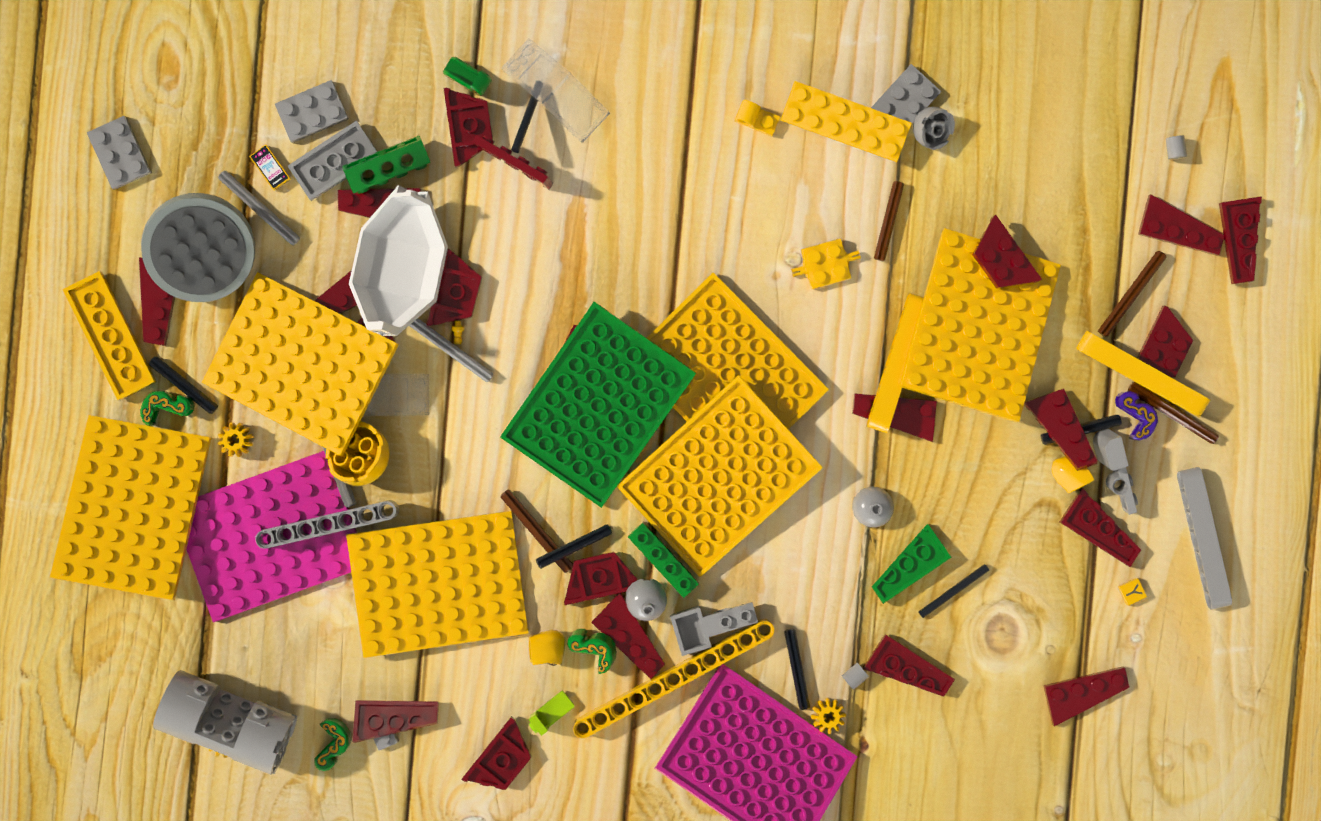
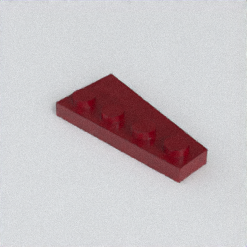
(364, 203)
(1173, 226)
(910, 416)
(628, 636)
(901, 664)
(385, 718)

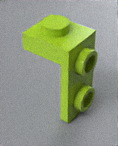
(550, 713)

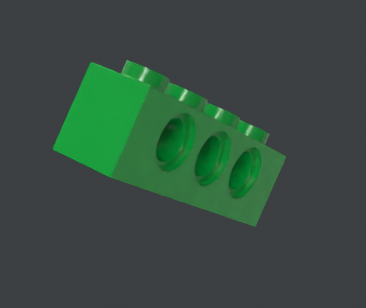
(375, 161)
(663, 559)

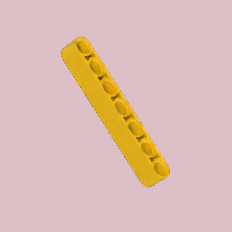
(1143, 374)
(889, 386)

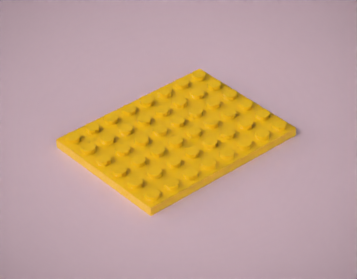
(725, 339)
(974, 339)
(300, 363)
(719, 476)
(131, 507)
(437, 584)

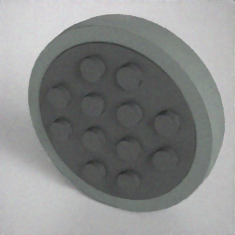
(198, 247)

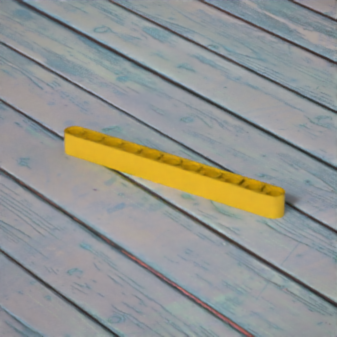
(667, 687)

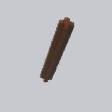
(889, 220)

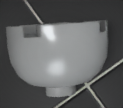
(933, 127)
(873, 507)
(646, 599)

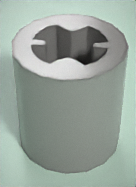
(1176, 147)
(855, 676)

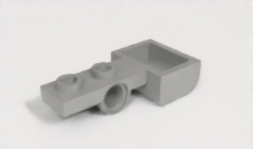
(1111, 453)
(694, 629)

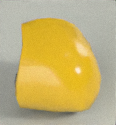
(1068, 476)
(547, 648)

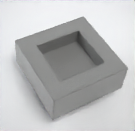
(386, 741)

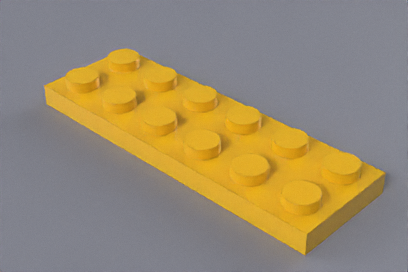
(846, 121)
(109, 335)

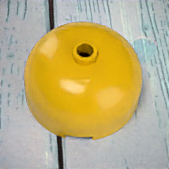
(363, 459)

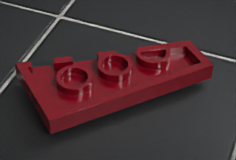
(521, 163)
(1240, 229)
(339, 296)
(156, 309)
(1060, 421)
(1093, 524)
(1078, 694)

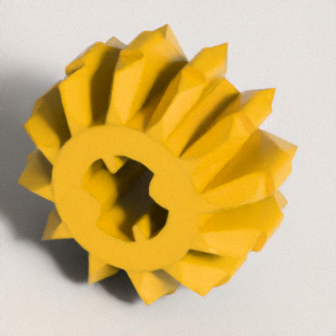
(233, 431)
(830, 722)

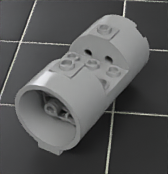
(224, 722)

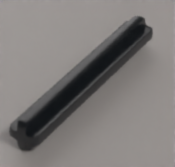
(183, 385)
(1091, 426)
(573, 546)
(797, 669)

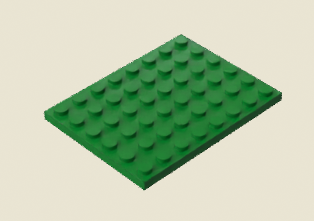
(598, 404)

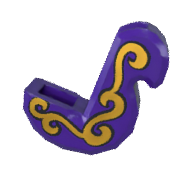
(1142, 412)

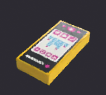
(270, 167)

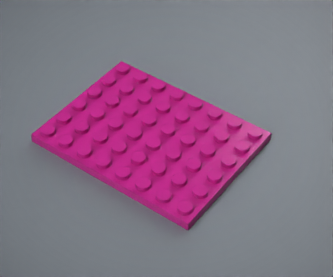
(224, 528)
(753, 755)

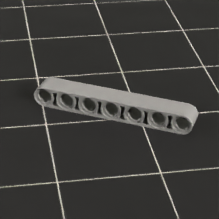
(317, 524)
(1204, 538)

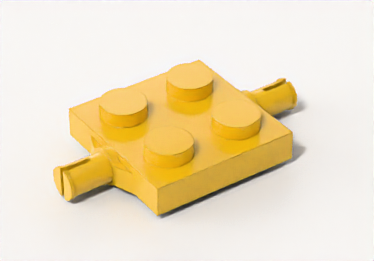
(825, 263)

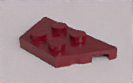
(466, 119)
(1003, 258)
(456, 292)
(1166, 344)
(598, 578)
(501, 759)

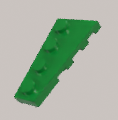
(915, 562)

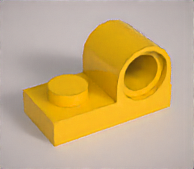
(754, 117)

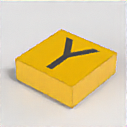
(1132, 591)

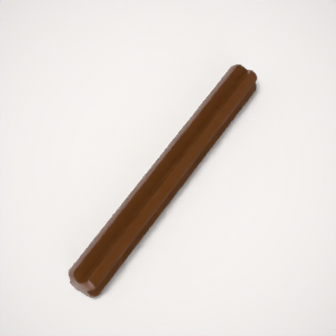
(1132, 293)
(1174, 413)
(534, 528)

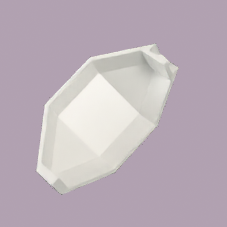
(398, 262)

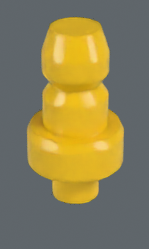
(457, 329)

